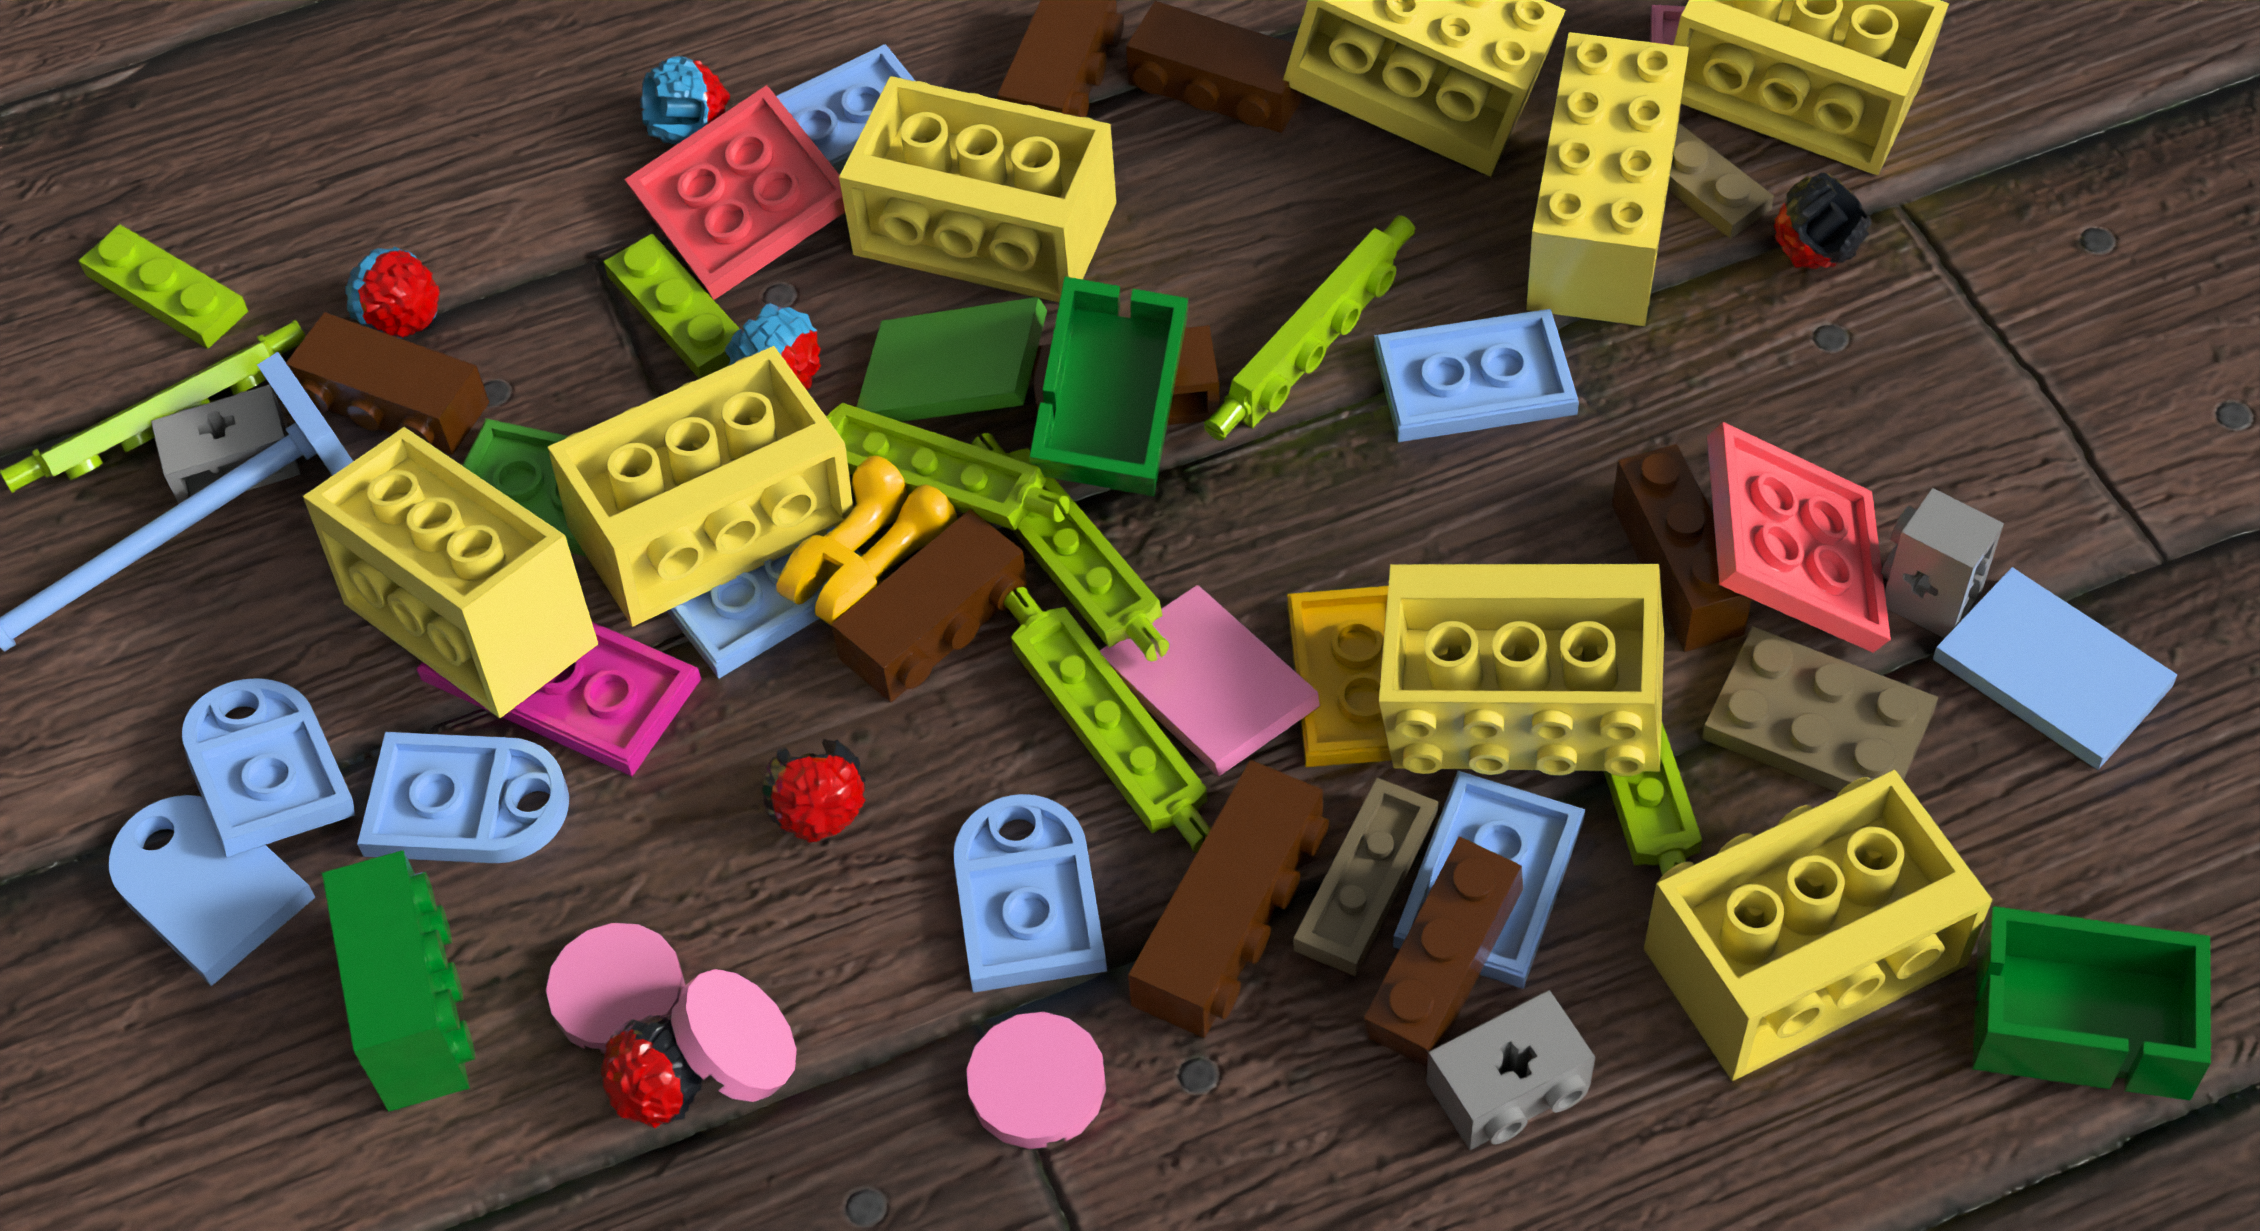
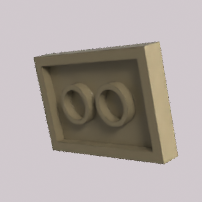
(1816, 714)

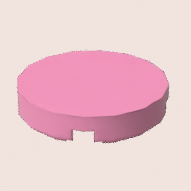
(610, 979)
(734, 1035)
(1036, 1080)

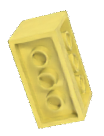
(1427, 68)
(1811, 69)
(1606, 178)
(978, 188)
(702, 484)
(452, 570)
(1523, 668)
(1814, 922)

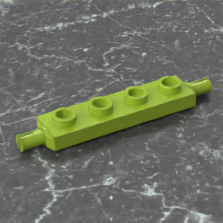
(1312, 328)
(134, 426)
(969, 476)
(1089, 570)
(1108, 719)
(1656, 813)

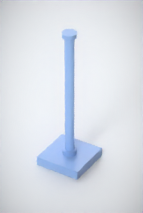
(306, 437)

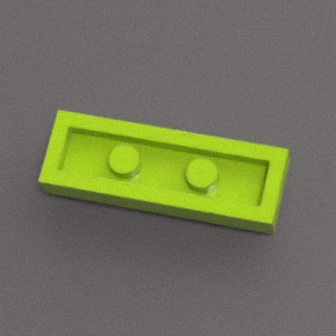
(163, 286)
(673, 304)

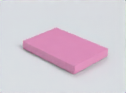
(1215, 683)

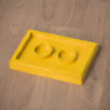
(1340, 654)

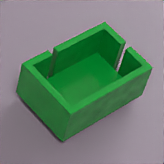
(1109, 387)
(398, 980)
(2093, 1003)

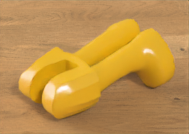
(879, 502)

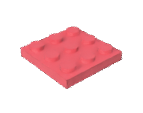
(739, 192)
(1797, 538)

